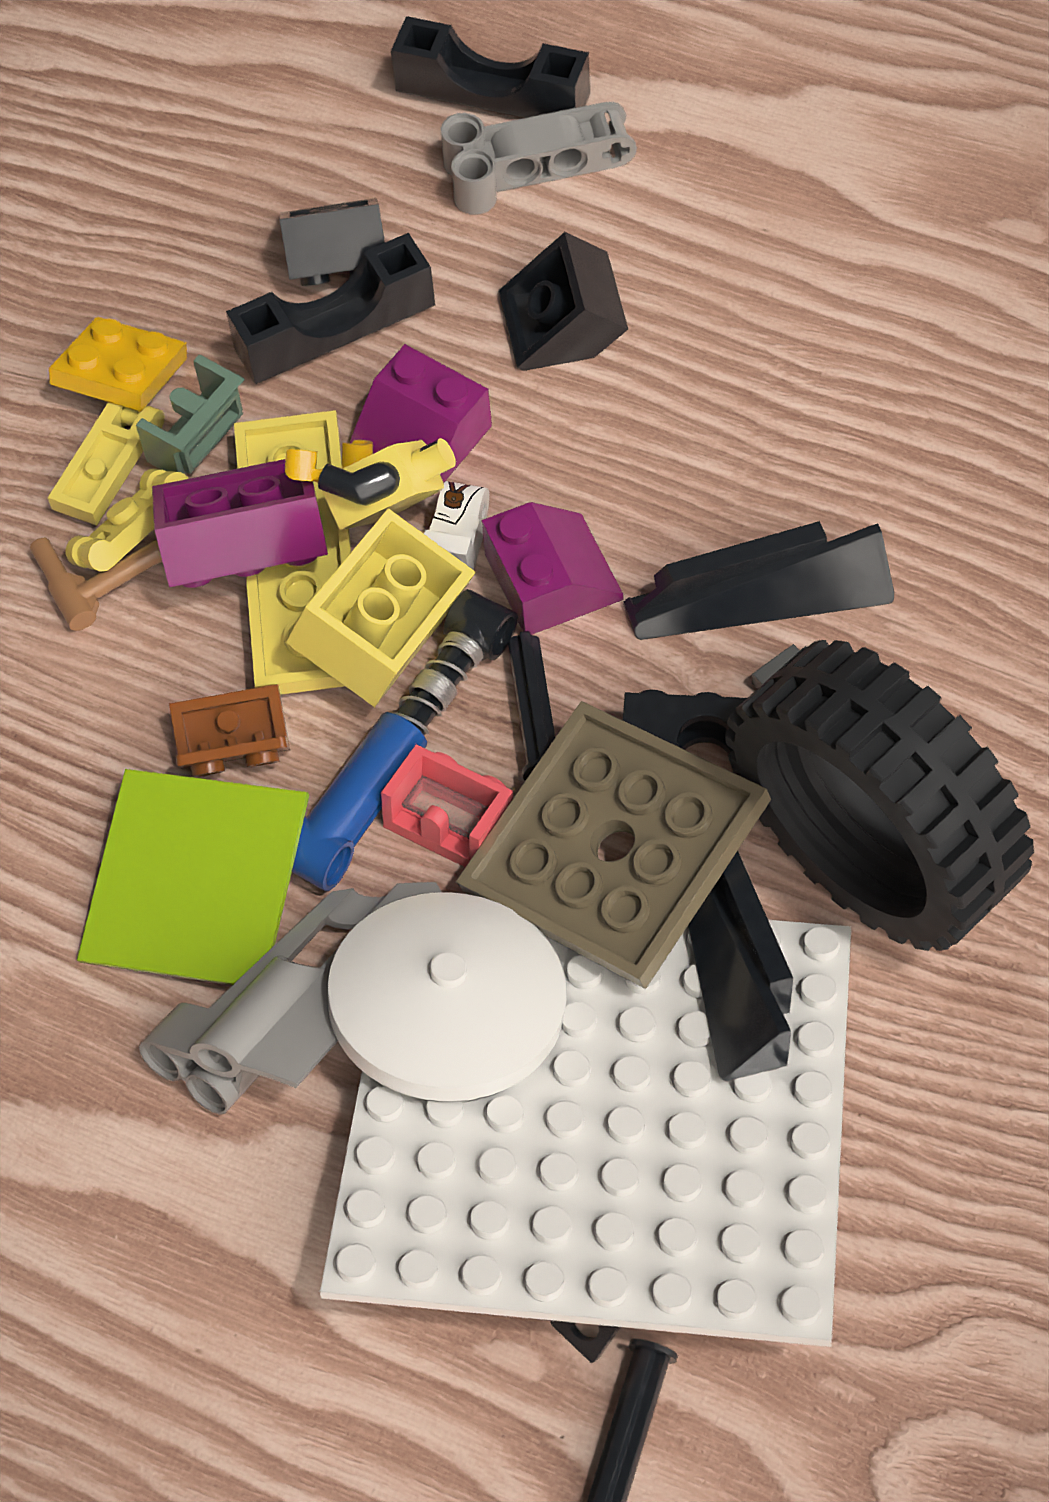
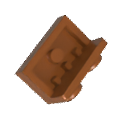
(229, 729)

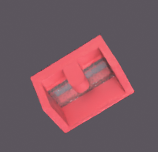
(443, 804)

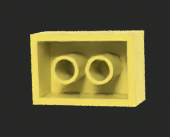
(380, 607)

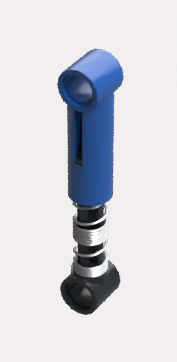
(472, 632)

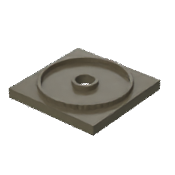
(604, 781)

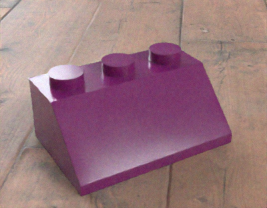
(236, 524)

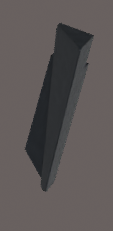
(765, 581)
(741, 977)

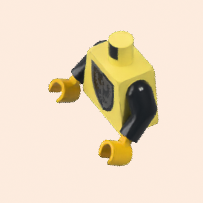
(376, 481)

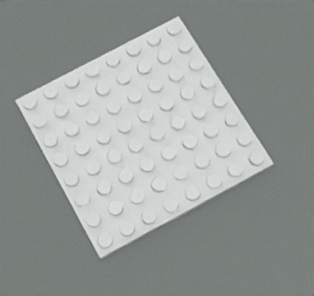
(617, 1169)

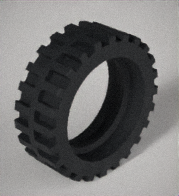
(881, 794)

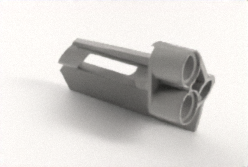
(269, 1020)

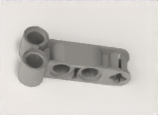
(530, 151)

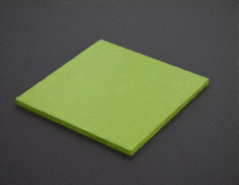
(192, 876)

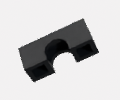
(682, 718)

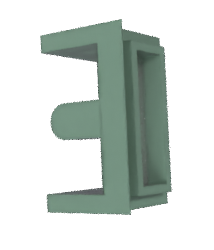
(202, 421)

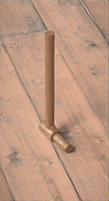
(79, 597)

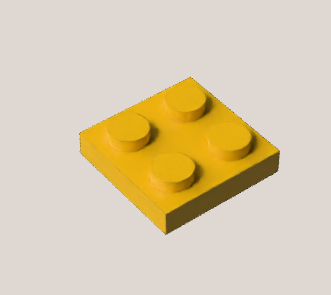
(118, 363)

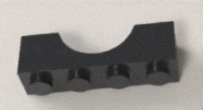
(438, 65)
(384, 289)

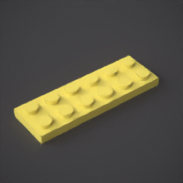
(284, 590)

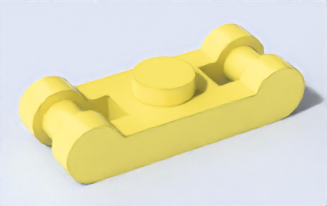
(126, 526)

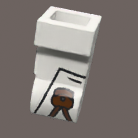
(458, 520)

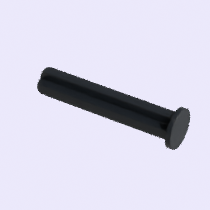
(531, 698)
(631, 1421)

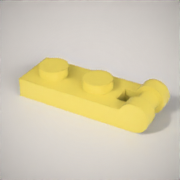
(102, 463)

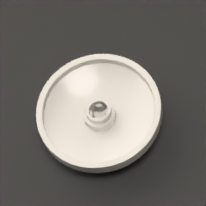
(446, 996)

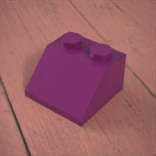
(425, 402)
(548, 565)

